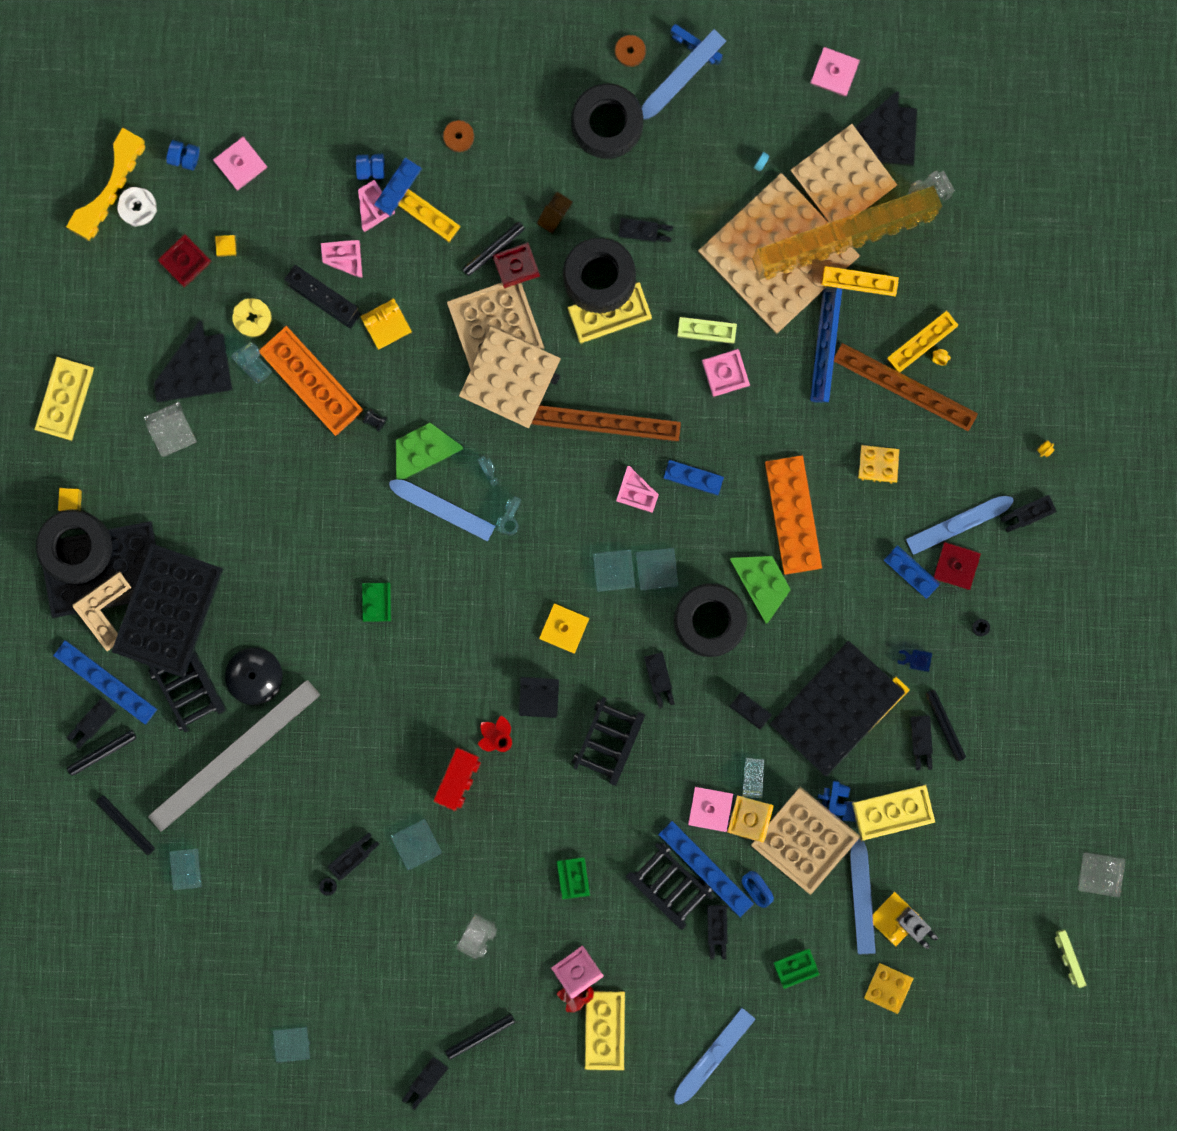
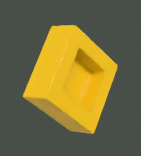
(225, 245)

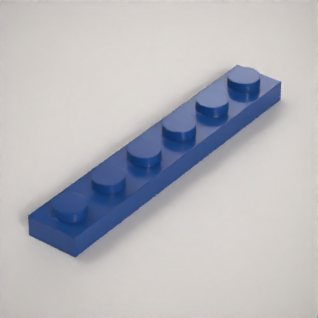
(826, 345)
(105, 682)
(705, 868)

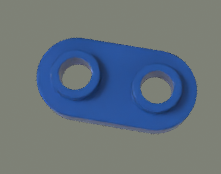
(757, 889)

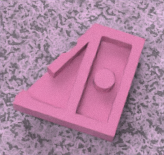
(369, 213)
(343, 256)
(636, 492)

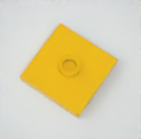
(564, 628)
(750, 819)

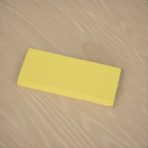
(594, 325)
(64, 398)
(893, 812)
(605, 1031)

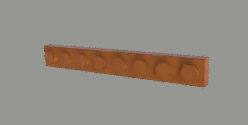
(905, 387)
(607, 423)

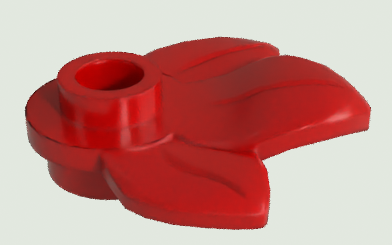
(493, 733)
(577, 1002)

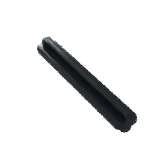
(493, 248)
(945, 725)
(101, 753)
(125, 825)
(480, 1036)

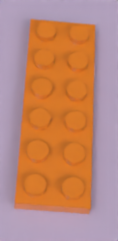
(311, 380)
(793, 515)

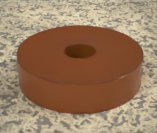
(636, 44)
(462, 144)

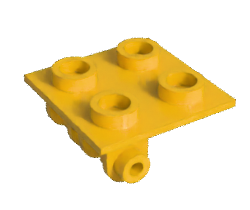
(386, 324)
(878, 464)
(885, 918)
(888, 988)

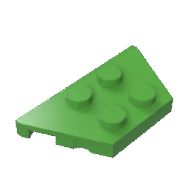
(423, 449)
(763, 583)

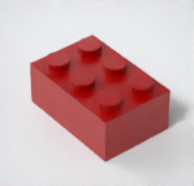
(457, 779)

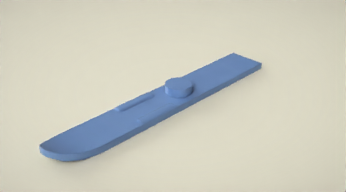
(682, 74)
(442, 508)
(959, 524)
(862, 898)
(713, 1056)

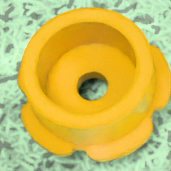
(940, 357)
(1046, 449)

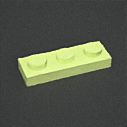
(707, 330)
(1069, 959)

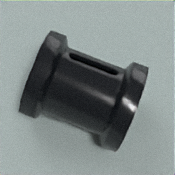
(374, 420)

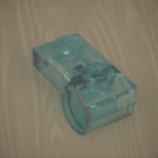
(248, 359)
(511, 507)
(753, 778)

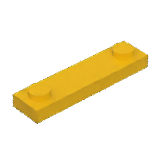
(429, 215)
(859, 281)
(922, 342)

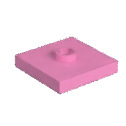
(835, 71)
(240, 163)
(725, 372)
(710, 809)
(577, 972)

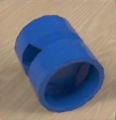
(176, 155)
(370, 166)

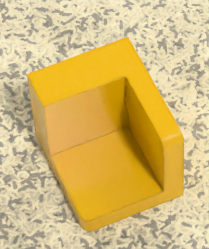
(69, 499)

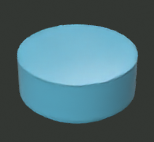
(761, 161)

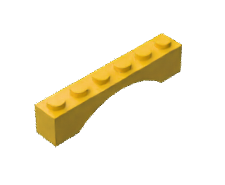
(86, 219)

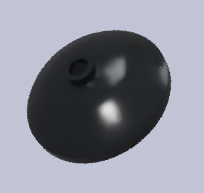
(267, 679)

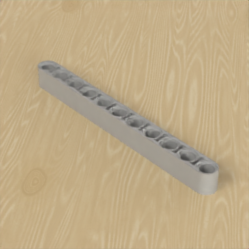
(234, 755)

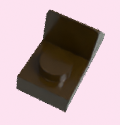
(554, 212)

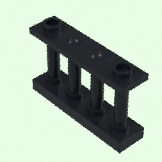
(322, 296)
(207, 688)
(627, 738)
(665, 904)

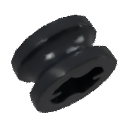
(986, 630)
(334, 887)

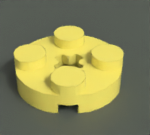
(256, 307)

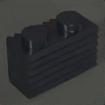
(750, 710)

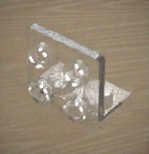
(940, 180)
(170, 429)
(1101, 874)

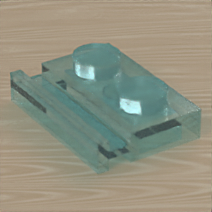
(488, 468)
(185, 869)

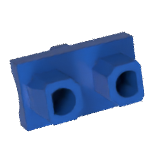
(837, 790)

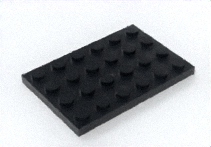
(128, 555)
(167, 610)
(837, 708)

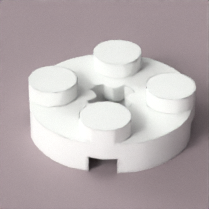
(135, 217)

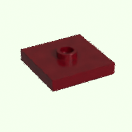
(184, 260)
(516, 265)
(957, 566)

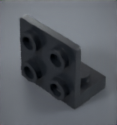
(538, 697)

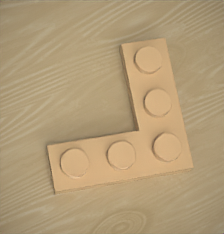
(90, 605)

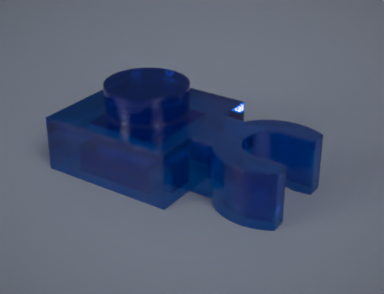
(918, 660)

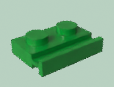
(376, 602)
(573, 878)
(796, 968)

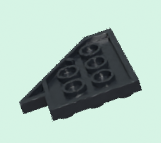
(891, 132)
(196, 368)

